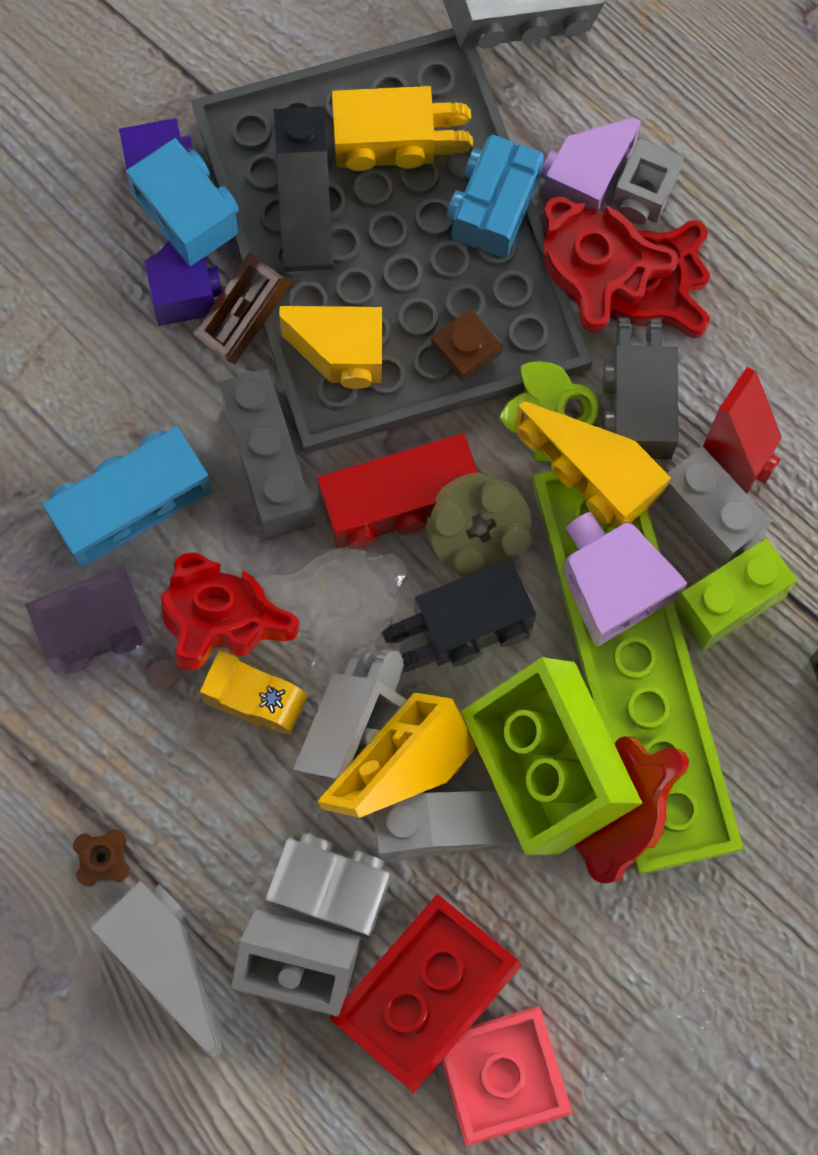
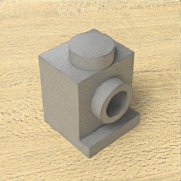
(647, 182)

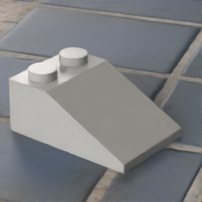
(158, 951)

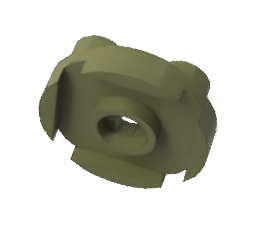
(493, 500)

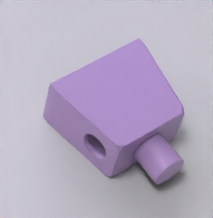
(617, 577)

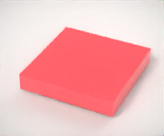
(505, 1077)

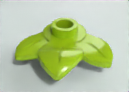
(549, 388)

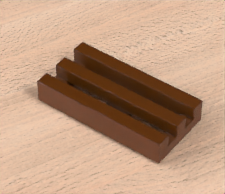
(247, 312)

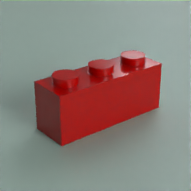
(391, 491)

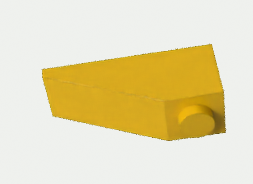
(408, 756)

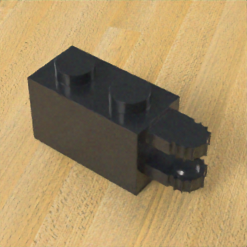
(466, 617)

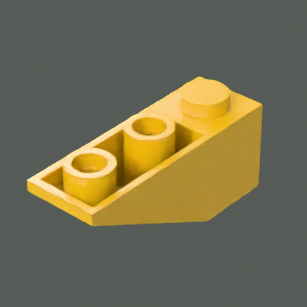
(603, 466)

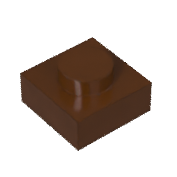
(466, 345)

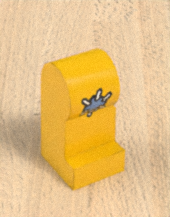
(252, 694)

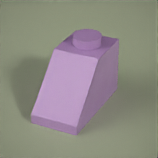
(590, 163)

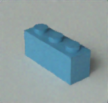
(127, 496)

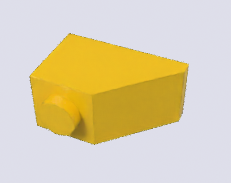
(337, 341)

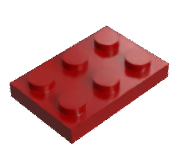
(425, 992)

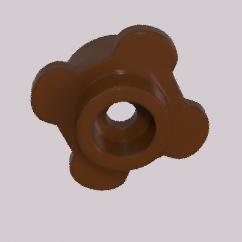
(114, 866)

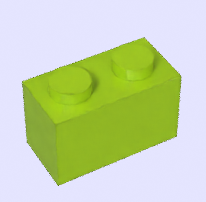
(734, 594)

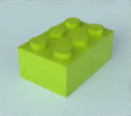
(550, 757)

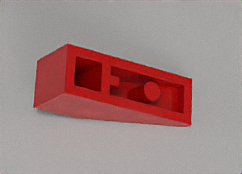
(745, 433)

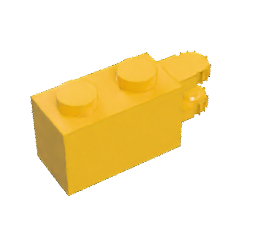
(395, 127)

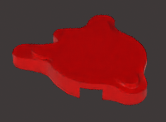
(599, 257)
(669, 296)
(219, 611)
(627, 838)

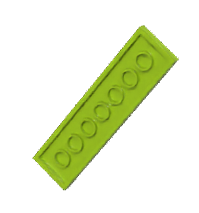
(648, 693)

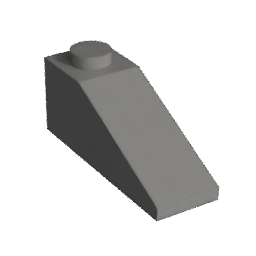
(442, 825)

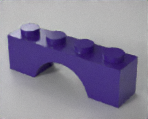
(176, 288)

